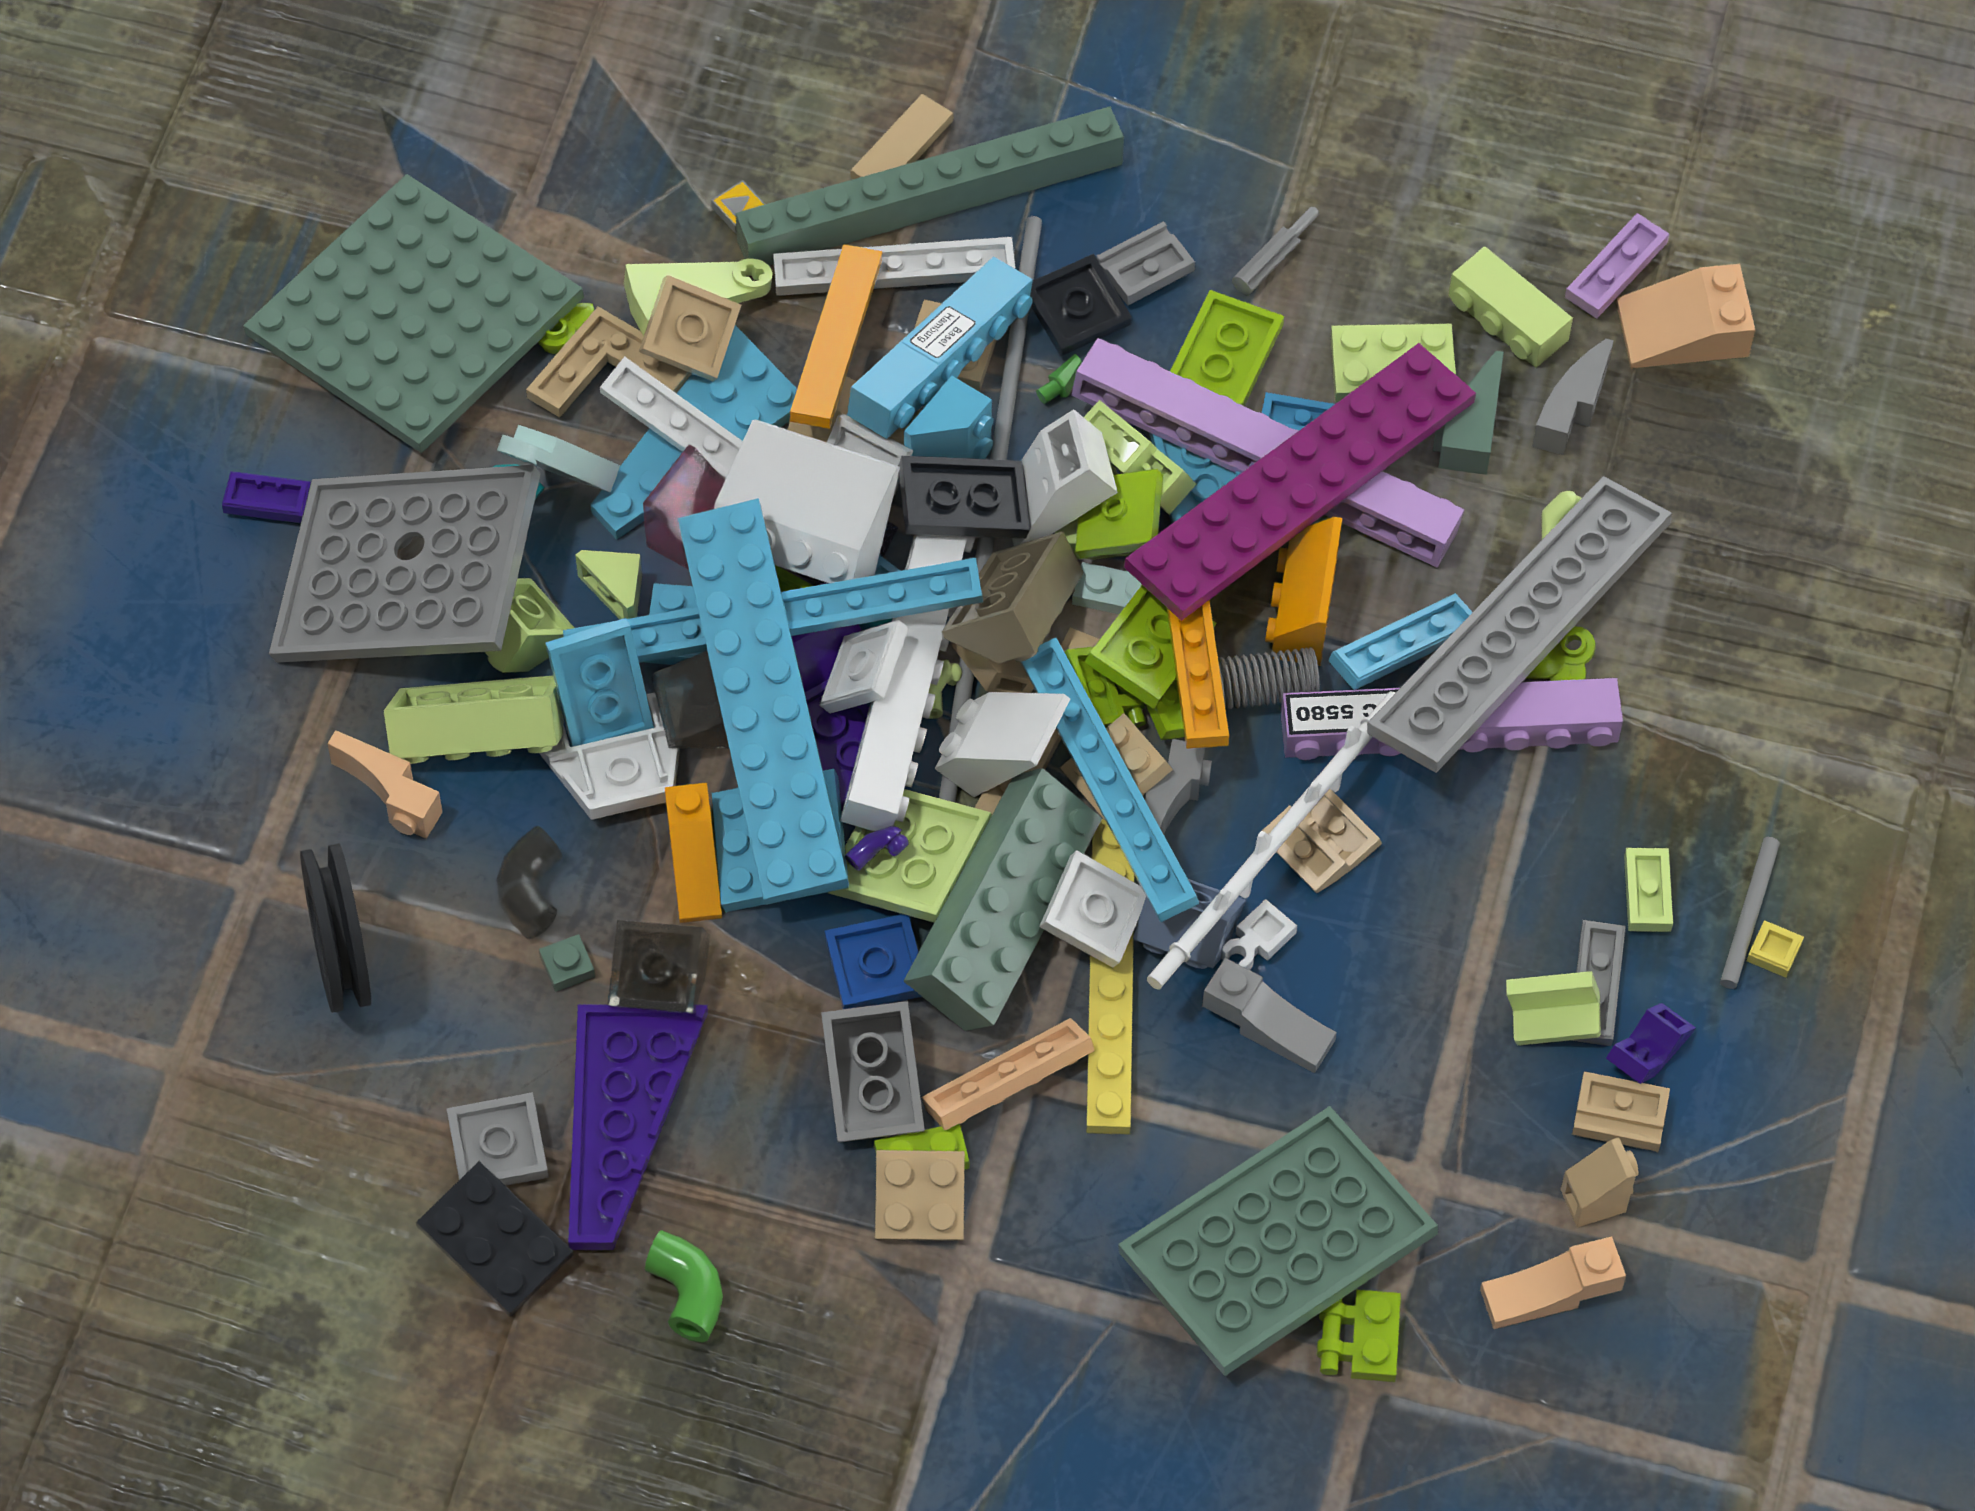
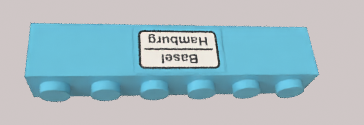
(940, 347)

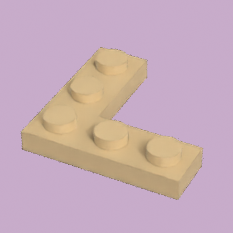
(595, 343)

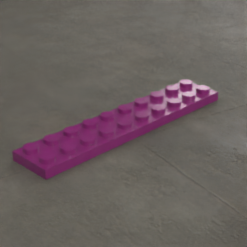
(1299, 481)

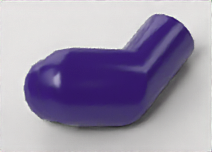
(873, 843)

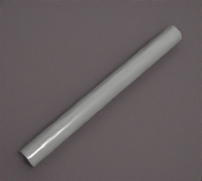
(1749, 913)

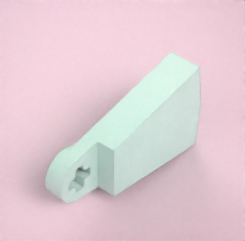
(559, 458)

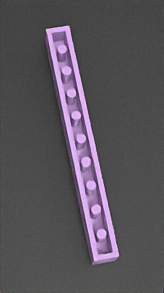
(1239, 437)

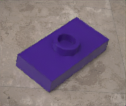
(265, 497)

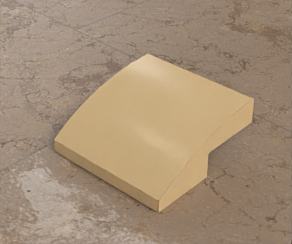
(1326, 842)

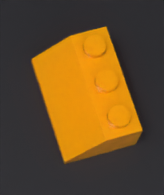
(1306, 589)

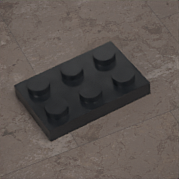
(963, 497)
(494, 1238)

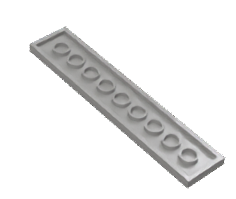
(1518, 624)

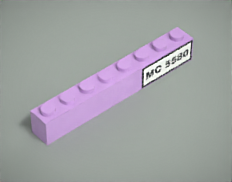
(1531, 715)

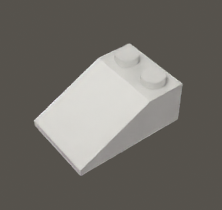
(999, 738)

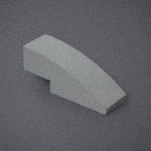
(1573, 399)

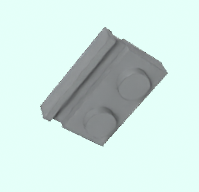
(1146, 263)

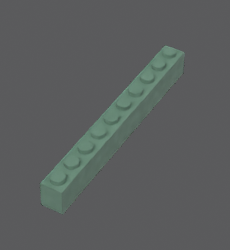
(932, 187)

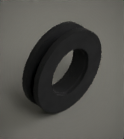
(335, 928)

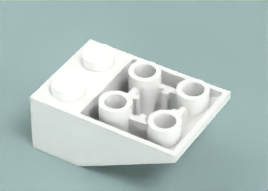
(1065, 475)

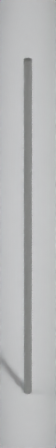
(999, 452)

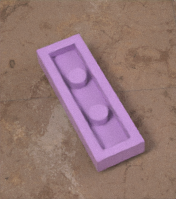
(1617, 265)

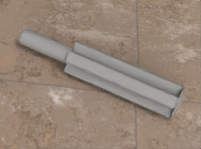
(1272, 254)

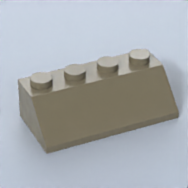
(1021, 599)

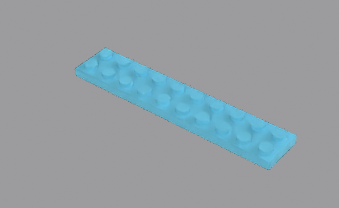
(762, 702)

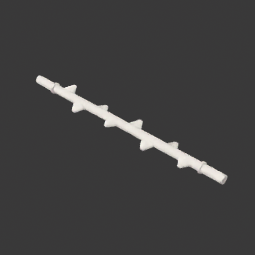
(1265, 848)

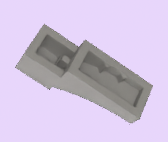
(1180, 784)
(1267, 1016)

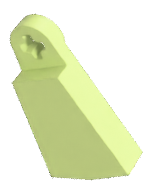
(721, 278)

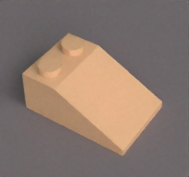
(1688, 318)

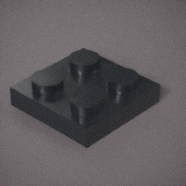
(1078, 305)

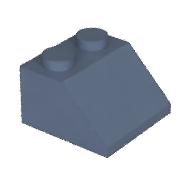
(1159, 936)

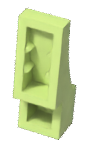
(1133, 452)

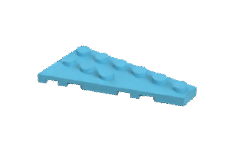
(745, 391)

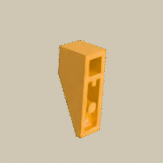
(693, 852)

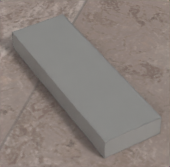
(1602, 954)

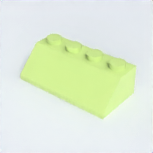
(474, 719)

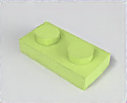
(1648, 889)

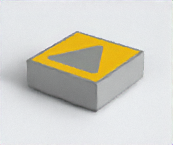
(734, 200)

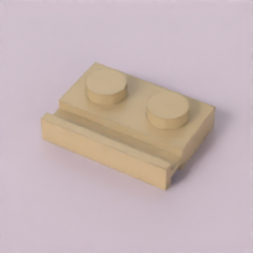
(1621, 1109)

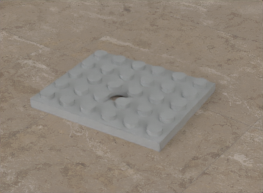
(361, 601)

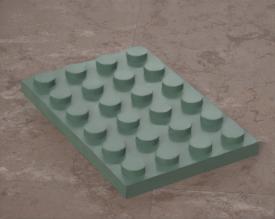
(1277, 1240)

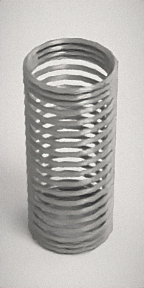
(1305, 681)

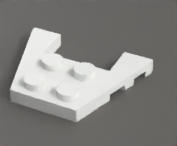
(619, 770)

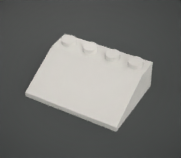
(817, 501)

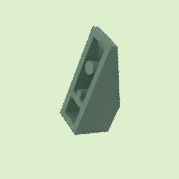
(1468, 436)

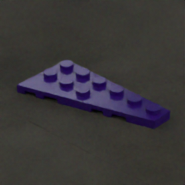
(622, 1094)

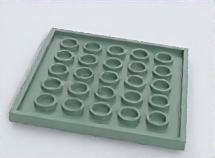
(414, 312)

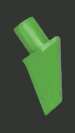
(1060, 380)

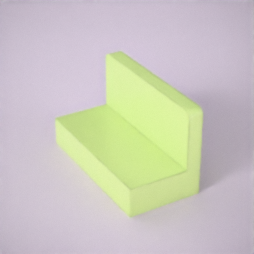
(1555, 1008)

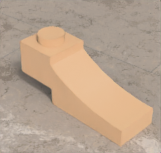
(408, 803)
(1555, 1284)

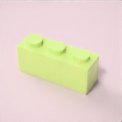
(1510, 307)

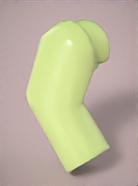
(1557, 509)
(950, 674)

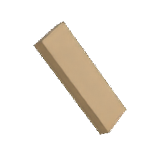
(906, 138)

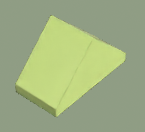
(613, 579)

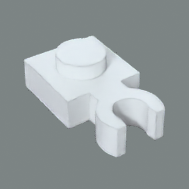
(1260, 932)

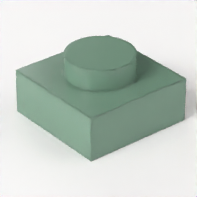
(567, 963)

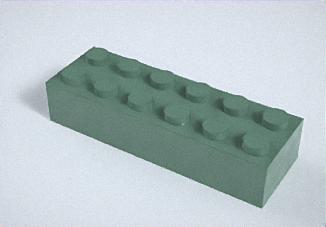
(1000, 900)

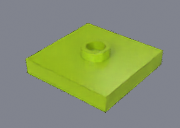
(1124, 519)

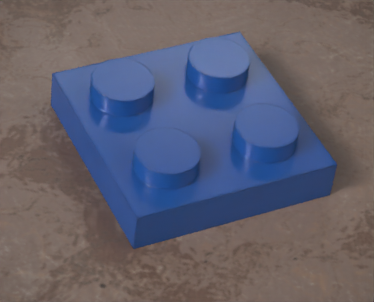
(872, 961)

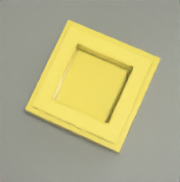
(1775, 949)

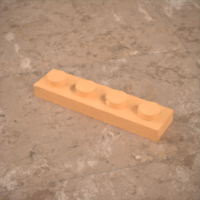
(1008, 1074)

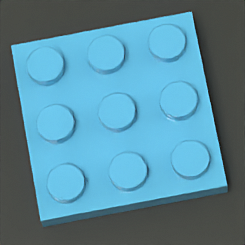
(735, 857)

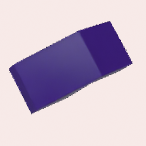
(1651, 1043)

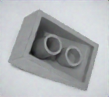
(872, 1072)

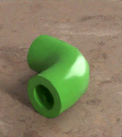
(696, 1285)

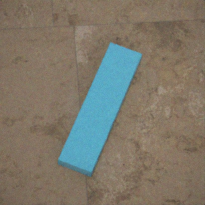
(1399, 642)

